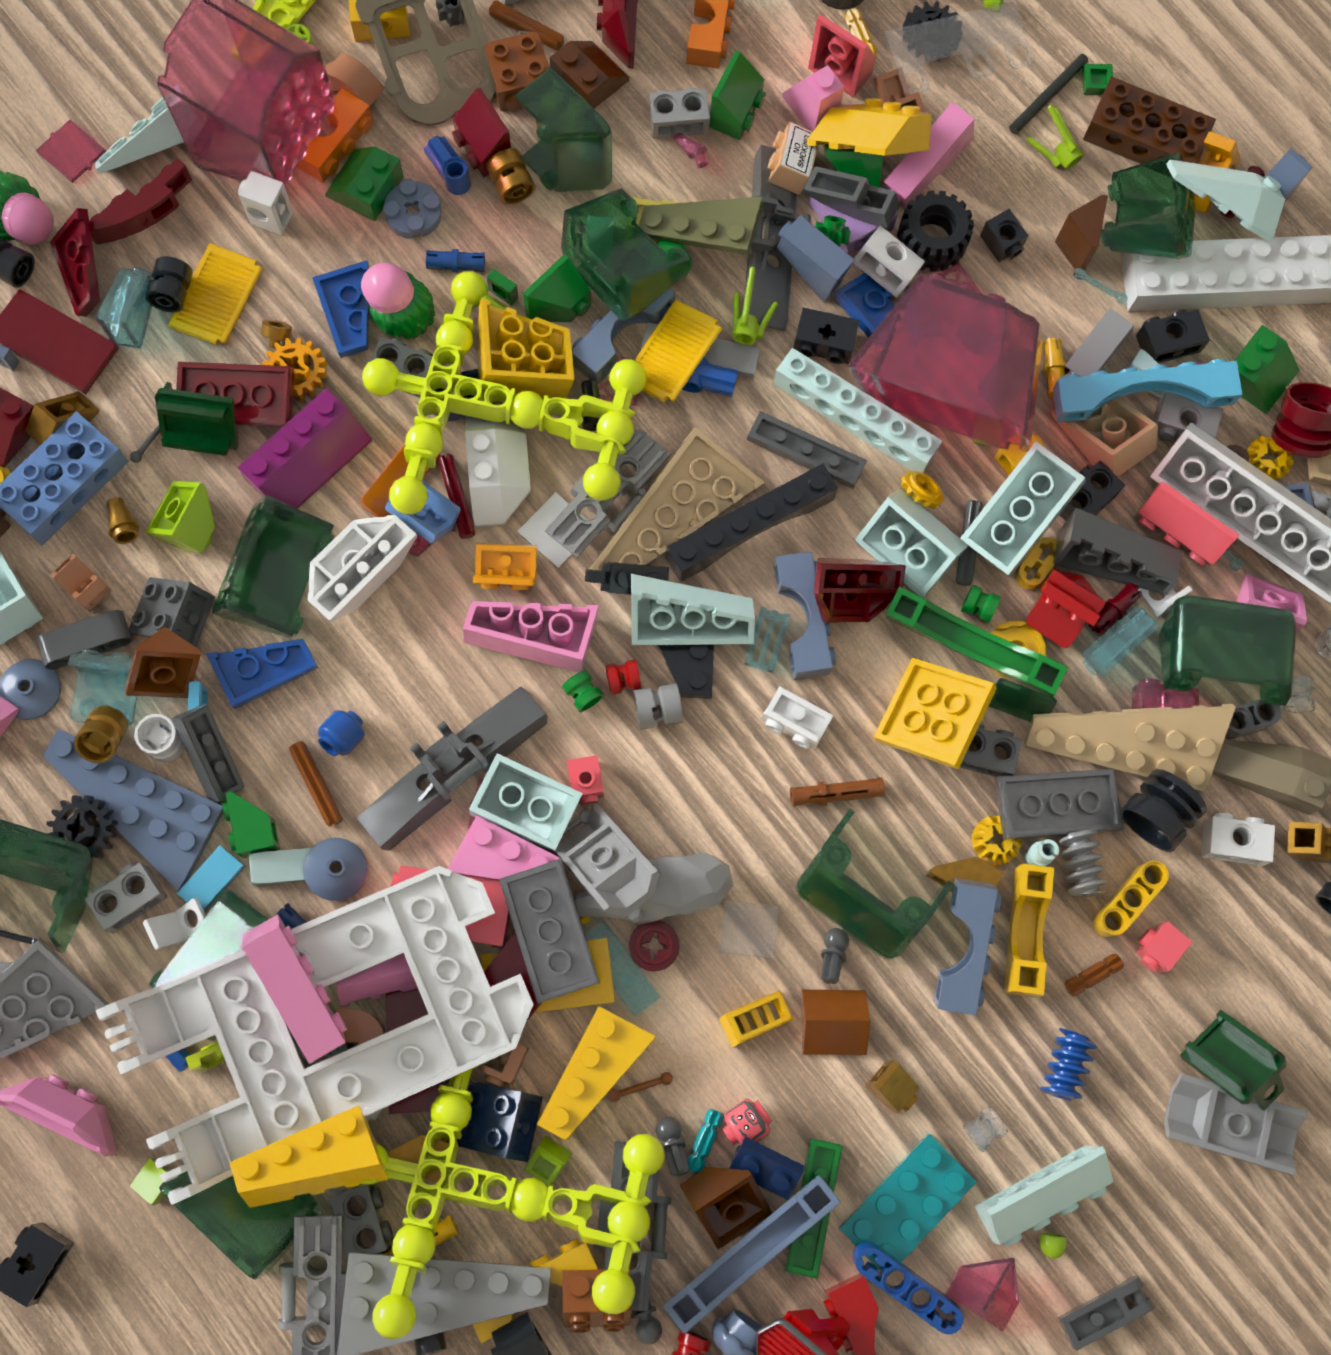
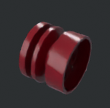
(1305, 420)

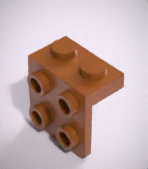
(515, 65)
(579, 1308)

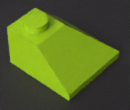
(184, 517)

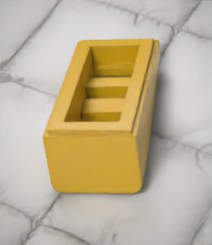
(731, 1028)

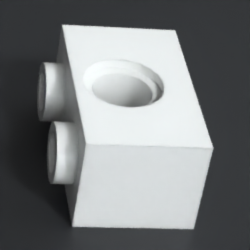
(265, 202)
(888, 261)
(1219, 842)

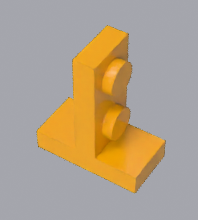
(1219, 153)

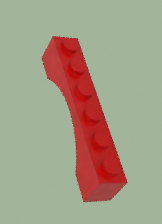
(857, 1305)

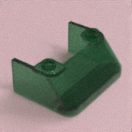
(573, 137)
(51, 865)
(856, 909)

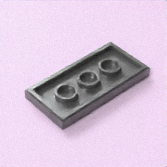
(1058, 803)
(549, 931)

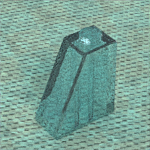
(125, 309)
(1119, 641)

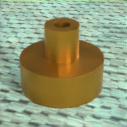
(275, 331)

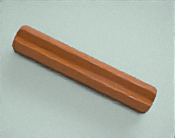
(524, 23)
(315, 783)

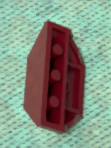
(619, 28)
(855, 588)

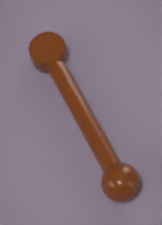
(614, 1095)

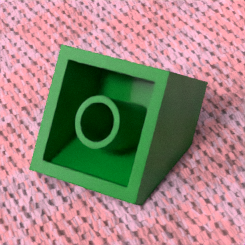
(737, 97)
(366, 181)
(1265, 369)

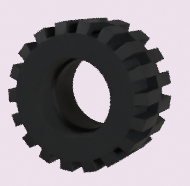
(939, 211)

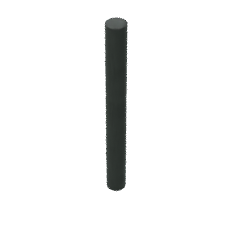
(1048, 93)

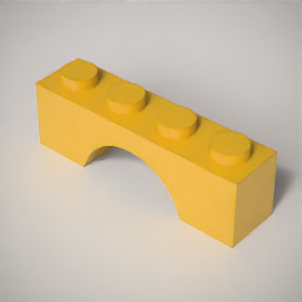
(1029, 906)
(573, 1257)

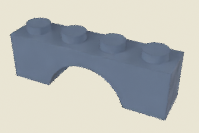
(595, 354)
(809, 654)
(960, 985)

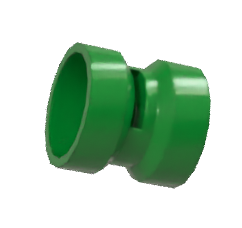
(980, 604)
(582, 691)

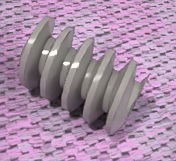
(1082, 864)

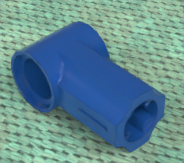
(448, 165)
(712, 379)

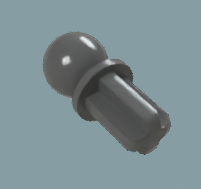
(836, 942)
(669, 1131)
(648, 1328)

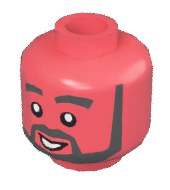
(747, 1120)

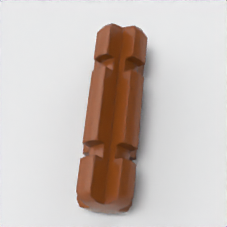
(1094, 975)

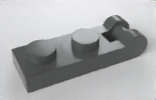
(1105, 1313)

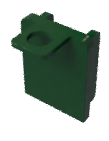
(196, 421)
(1237, 1061)

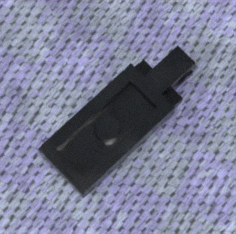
(617, 576)

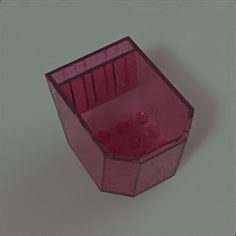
(243, 90)
(956, 362)

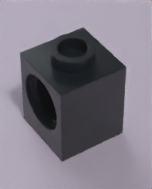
(1004, 225)

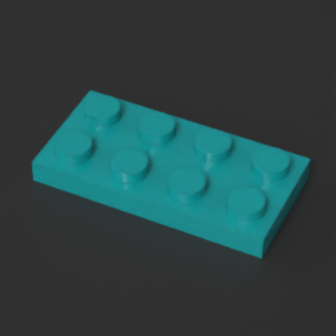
(909, 1201)

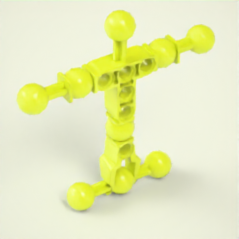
(525, 409)
(527, 1200)

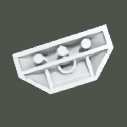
(496, 470)
(357, 564)

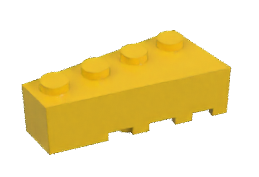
(596, 1066)
(310, 1161)

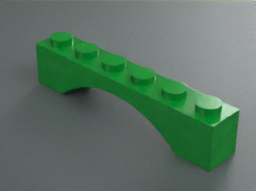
(975, 643)

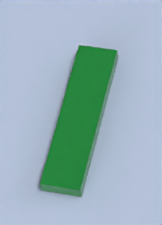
(806, 1251)

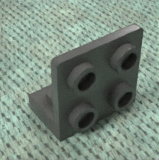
(172, 605)

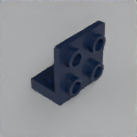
(501, 1121)

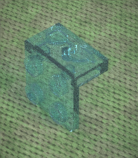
(101, 682)

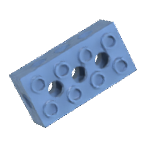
(60, 478)

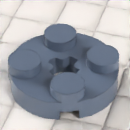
(410, 194)

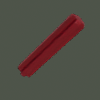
(456, 495)

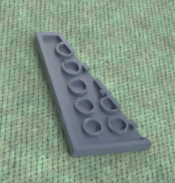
(152, 813)

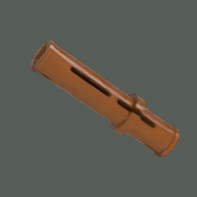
(834, 792)

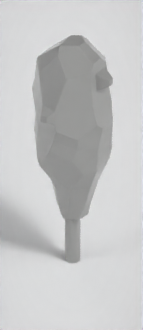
(682, 888)

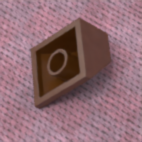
(726, 1202)

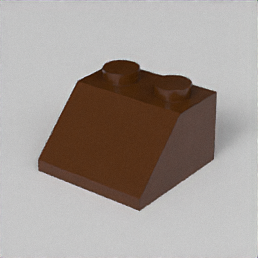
(588, 71)

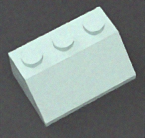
(912, 537)

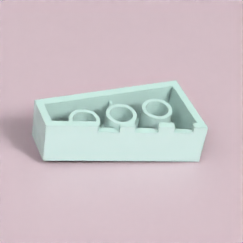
(687, 614)

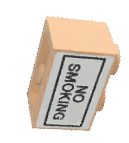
(793, 158)

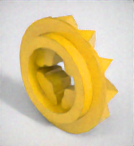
(1281, 464)
(922, 489)
(984, 832)

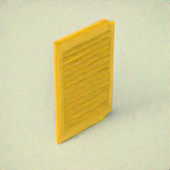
(216, 295)
(676, 350)

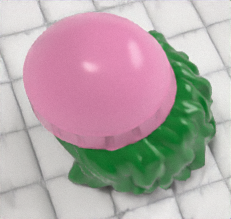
(22, 211)
(397, 301)

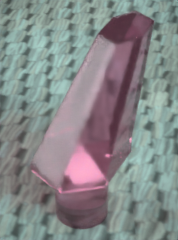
(693, 149)

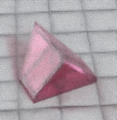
(987, 1290)

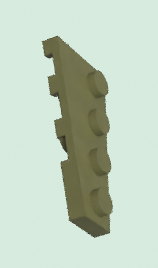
(712, 224)

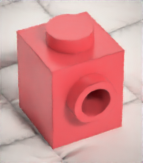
(586, 778)
(1162, 947)

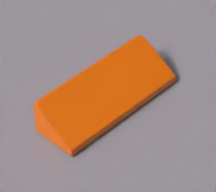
(378, 494)

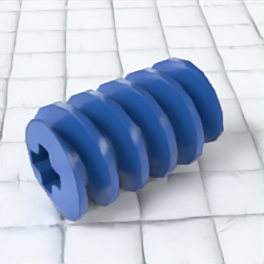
(1069, 1065)

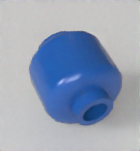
(341, 733)

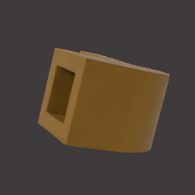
(1309, 841)

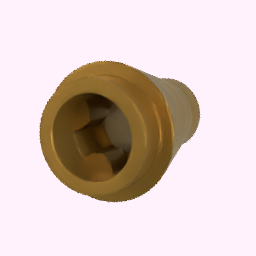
(121, 523)

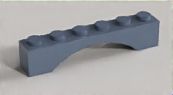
(751, 1253)

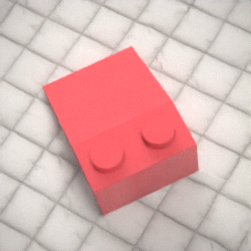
(843, 53)

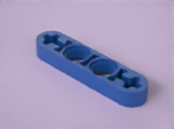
(905, 1290)

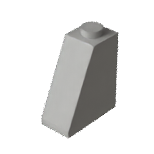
(1100, 344)

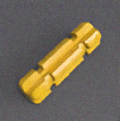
(859, 28)

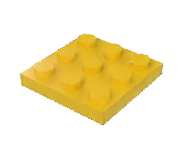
(935, 713)

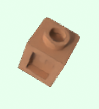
(512, 1063)

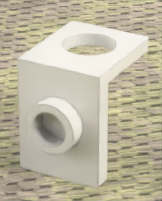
(1164, 605)
(173, 927)

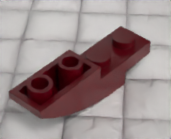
(132, 213)

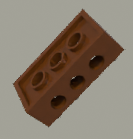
(1146, 125)

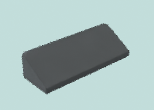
(208, 752)

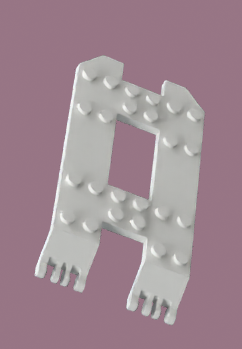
(276, 1092)

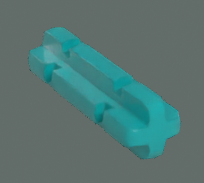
(705, 1140)

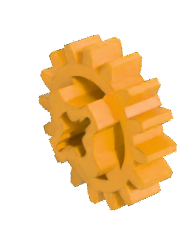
(298, 356)

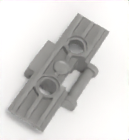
(576, 533)
(325, 1286)

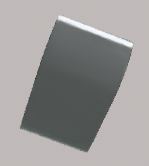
(1249, 718)

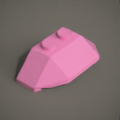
(63, 1111)

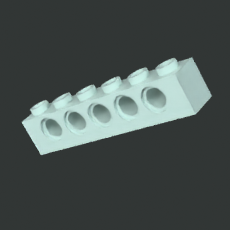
(856, 411)

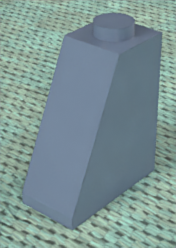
(814, 256)

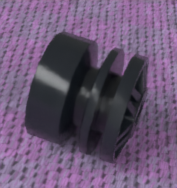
(1163, 810)

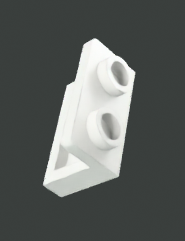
(796, 718)

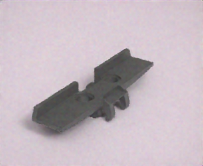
(770, 282)
(449, 765)

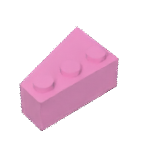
(496, 853)
(377, 980)

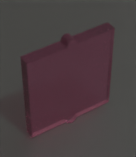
(71, 151)

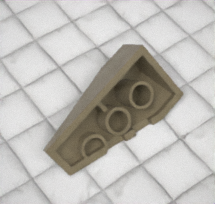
(1277, 772)

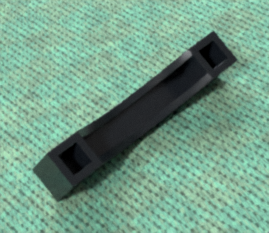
(721, 536)

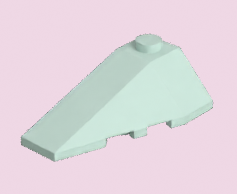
(146, 139)
(1245, 193)

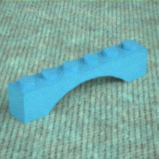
(1205, 384)

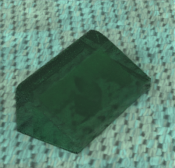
(1020, 700)

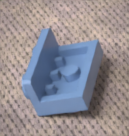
(435, 518)

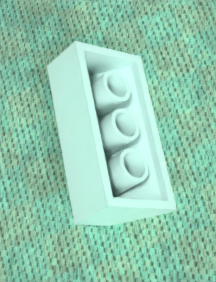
(1023, 509)
(1045, 1194)

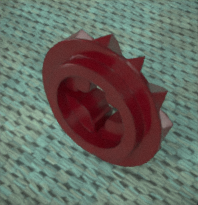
(644, 934)

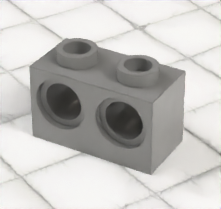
(679, 118)
(128, 904)

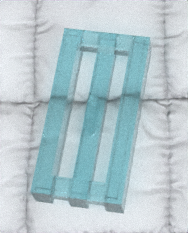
(773, 615)

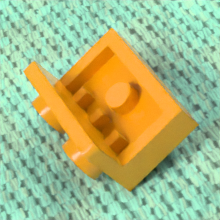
(505, 565)

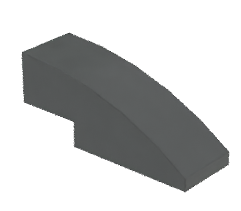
(852, 196)

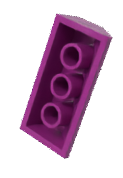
(306, 451)

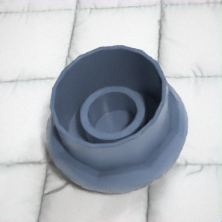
(736, 1334)

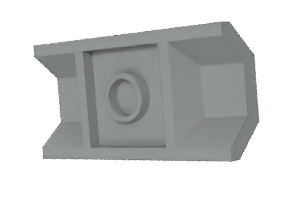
(609, 865)
(1216, 1122)

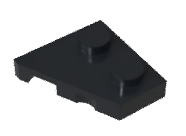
(691, 668)

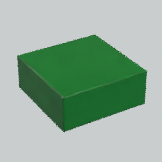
(1096, 78)
(502, 287)

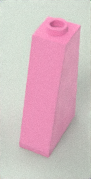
(918, 169)

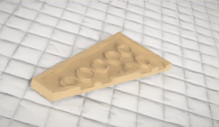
(685, 495)
(1139, 739)

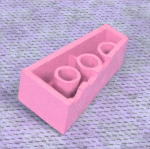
(533, 631)
(293, 989)

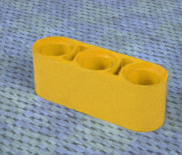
(1144, 894)

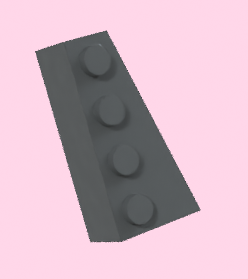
(1116, 553)

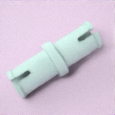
(1041, 853)

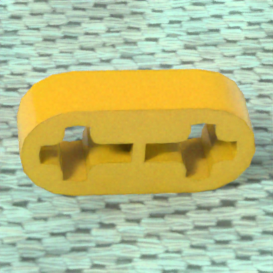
(1033, 560)

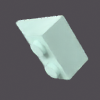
(16, 606)
(525, 802)

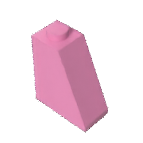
(814, 97)

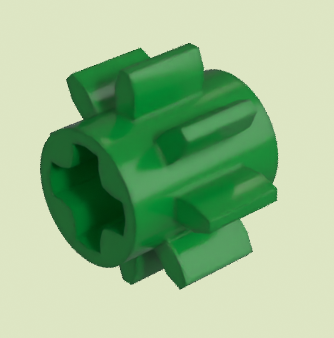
(835, 229)

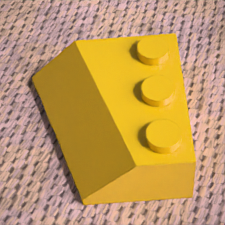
(874, 128)
(523, 352)

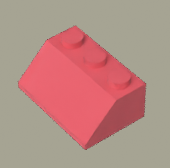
(1186, 525)

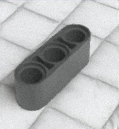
(97, 633)

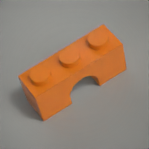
(707, 40)
(324, 153)

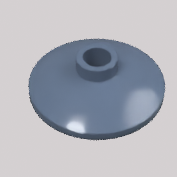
(43, 690)
(335, 885)

